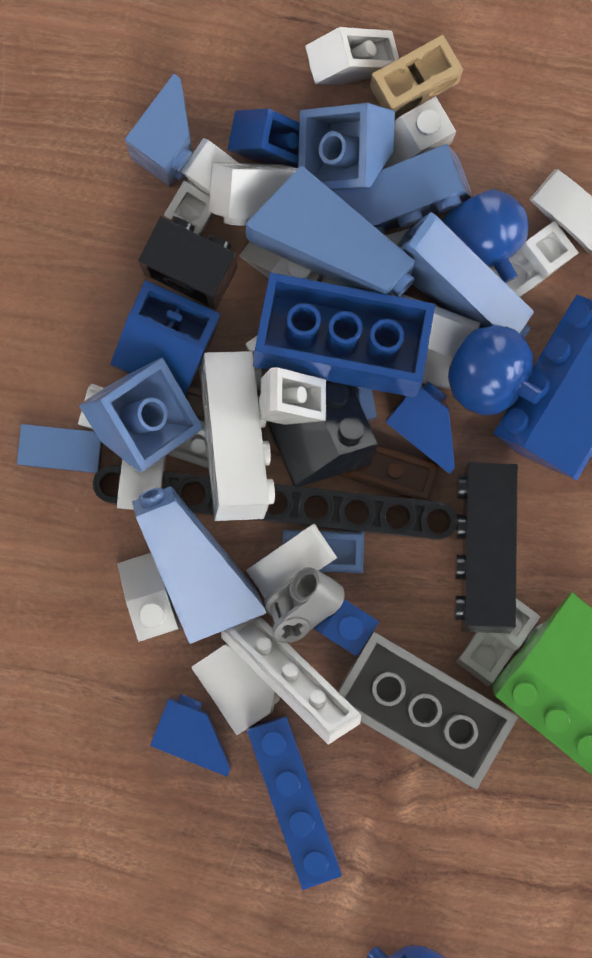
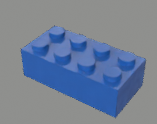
(344, 334)

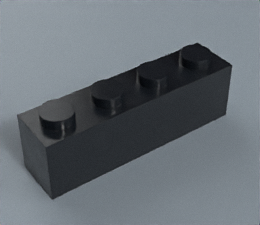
(488, 548)

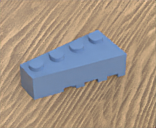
(411, 190)

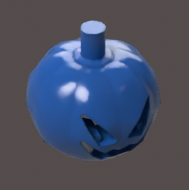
(492, 227)
(492, 371)

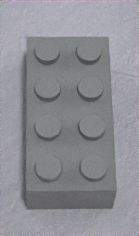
(426, 710)

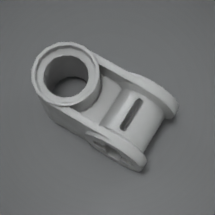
(303, 601)

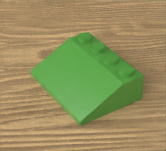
(553, 680)

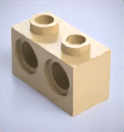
(416, 76)

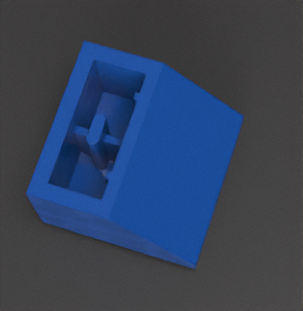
(165, 328)

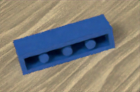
(294, 802)

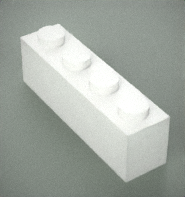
(235, 436)

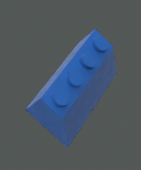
(560, 424)

